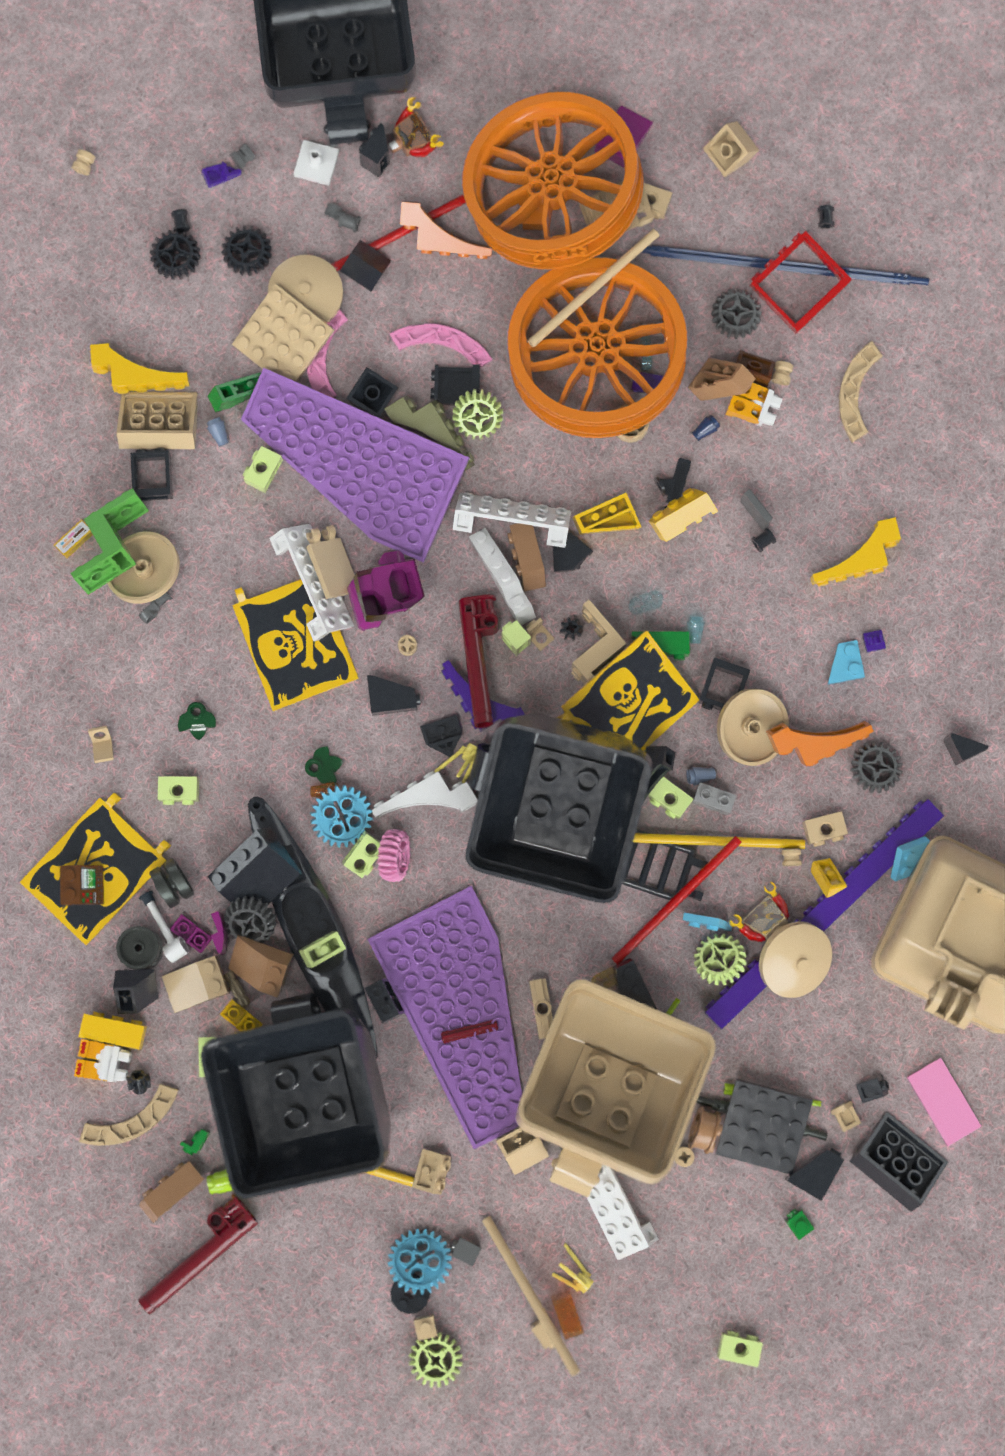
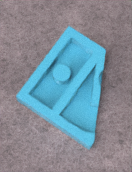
(847, 663)
(907, 858)
(711, 923)

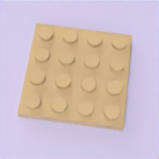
(283, 335)

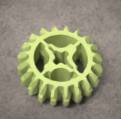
(484, 412)
(704, 968)
(442, 1366)

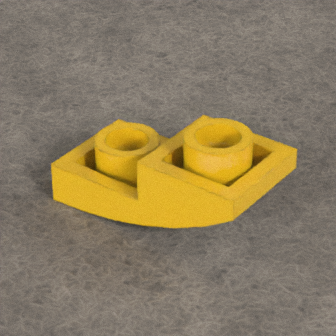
(239, 1016)

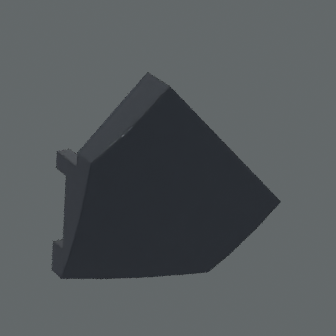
(571, 556)
(442, 734)

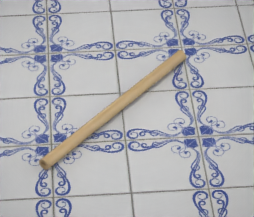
(593, 288)
(531, 1296)

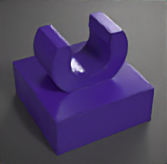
(873, 641)

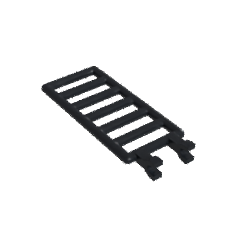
(659, 890)

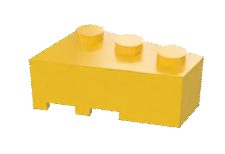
(608, 517)
(113, 1030)

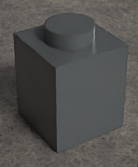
(465, 1250)

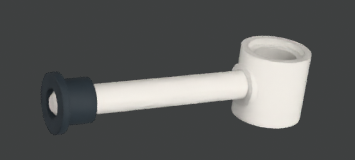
(176, 947)

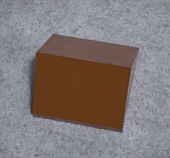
(758, 367)

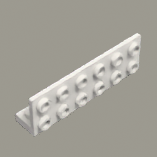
(518, 512)
(331, 612)
(618, 1218)

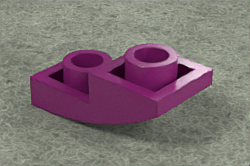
(191, 933)

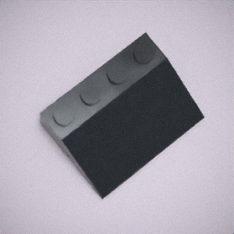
(256, 869)
(899, 1162)

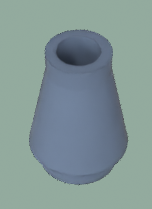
(217, 430)
(699, 775)

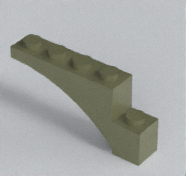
(430, 421)

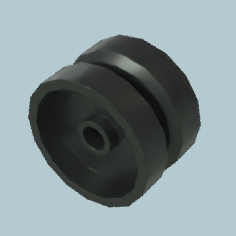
(169, 884)
(129, 943)

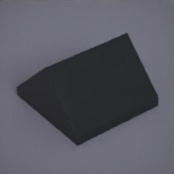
(365, 265)
(371, 393)
(962, 748)

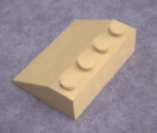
(157, 420)

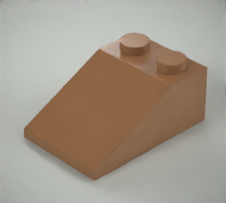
(260, 965)

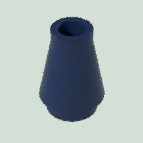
(706, 427)

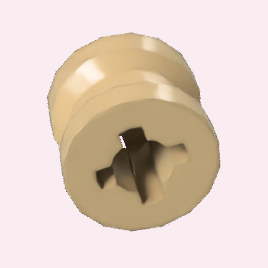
(407, 641)
(791, 857)
(681, 1157)

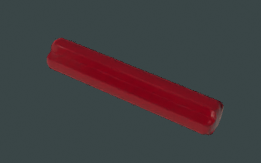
(468, 1031)

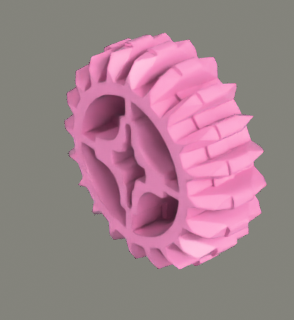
(394, 855)

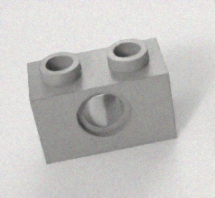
(714, 799)

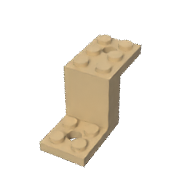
(601, 652)

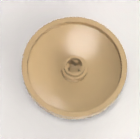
(312, 283)
(154, 569)
(744, 726)
(795, 959)

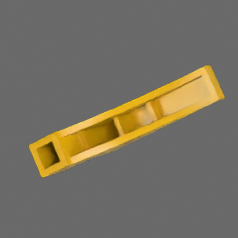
(132, 377)
(867, 559)

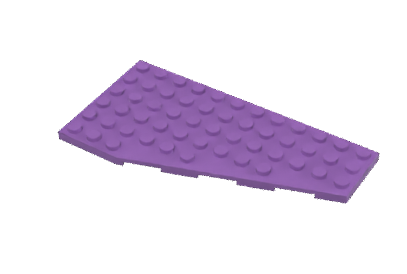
(366, 467)
(451, 977)

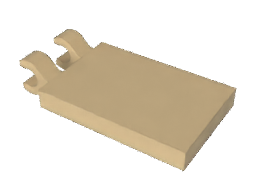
(330, 562)

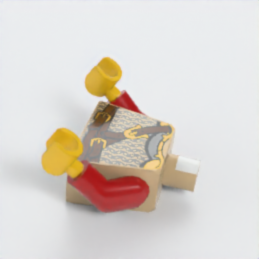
(765, 918)

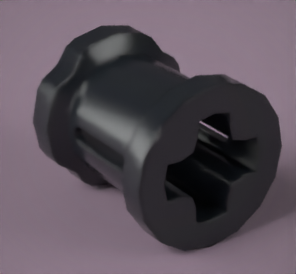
(826, 216)
(180, 220)
(763, 540)

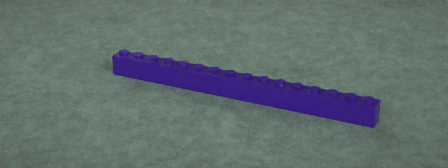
(828, 909)

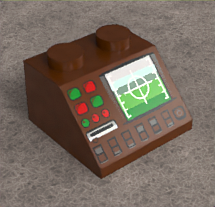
(81, 885)

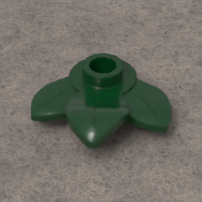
(196, 723)
(326, 765)

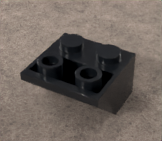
(374, 152)
(134, 990)

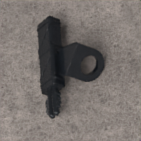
(674, 487)

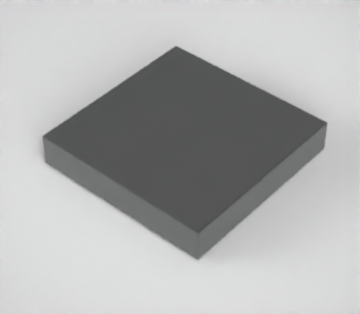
(756, 509)

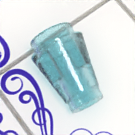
(695, 628)

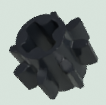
(568, 634)
(138, 1082)

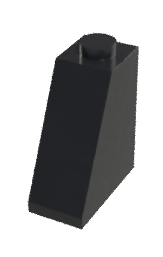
(391, 697)
(817, 1173)

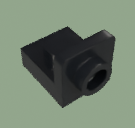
(873, 1089)

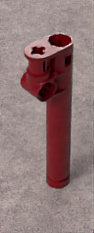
(473, 629)
(225, 1237)

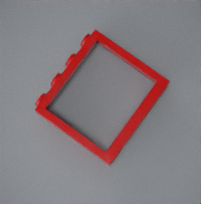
(772, 264)

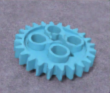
(326, 823)
(430, 1275)

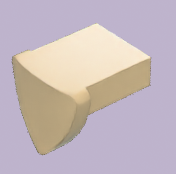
(846, 1116)

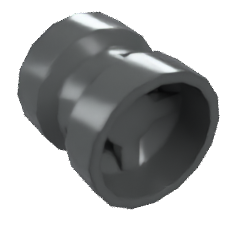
(242, 156)

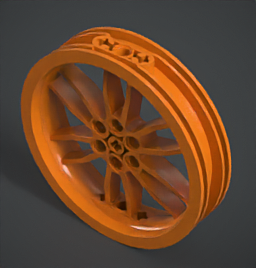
(553, 179)
(605, 423)

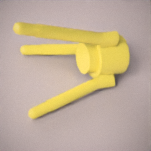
(468, 756)
(582, 1281)

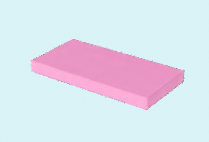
(943, 1101)

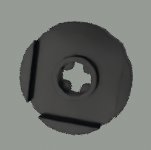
(403, 1302)

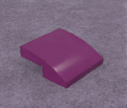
(220, 938)

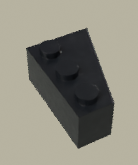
(630, 983)

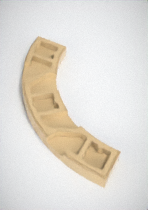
(135, 1126)

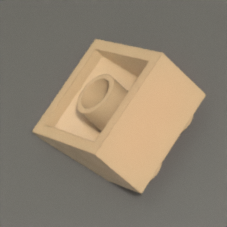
(730, 148)

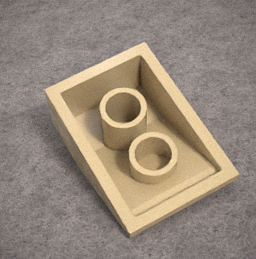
(195, 984)

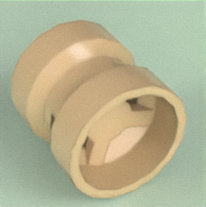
(83, 162)
(782, 373)

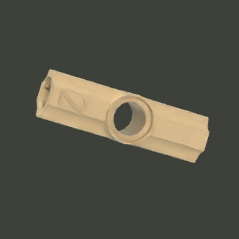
(540, 995)

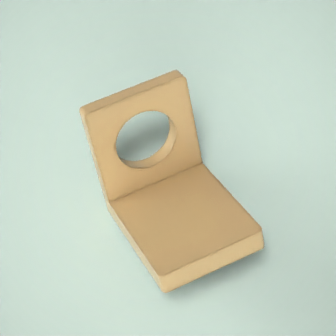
(536, 627)
(101, 745)

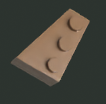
(720, 380)
(528, 556)
(170, 1191)

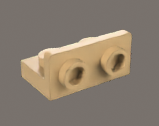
(432, 1172)

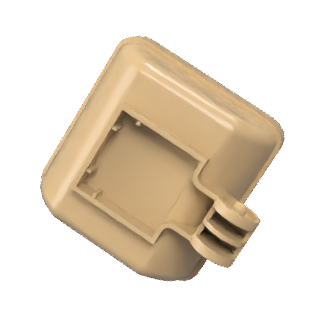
(950, 936)
(613, 1087)

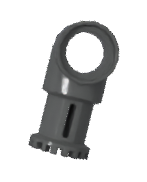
(344, 219)
(151, 610)

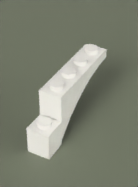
(503, 577)
(429, 792)

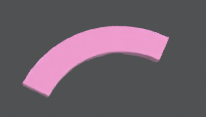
(443, 336)
(317, 369)

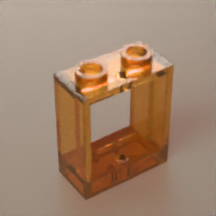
(567, 1314)

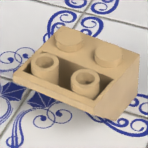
(521, 1149)

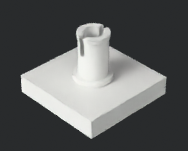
(316, 162)

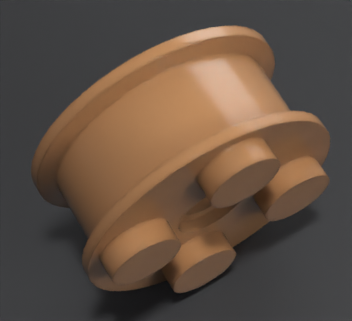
(704, 1130)

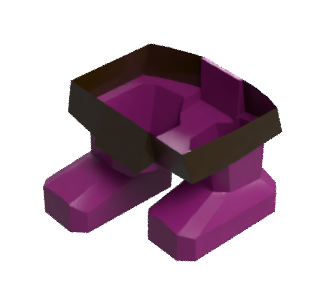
(384, 590)

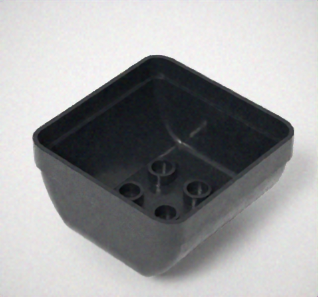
(335, 57)
(557, 806)
(297, 1099)

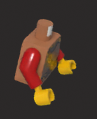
(412, 134)

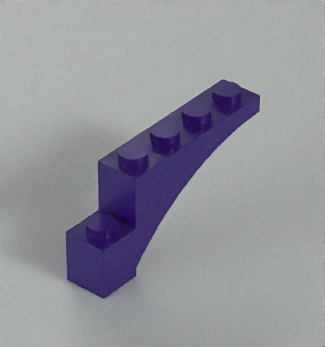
(462, 689)

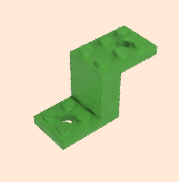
(104, 527)

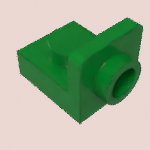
(199, 1140)
(798, 1223)

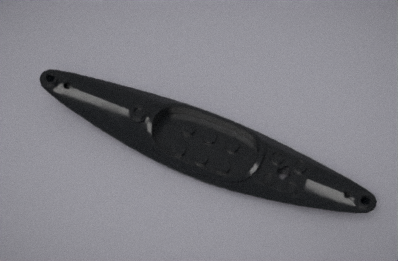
(308, 915)

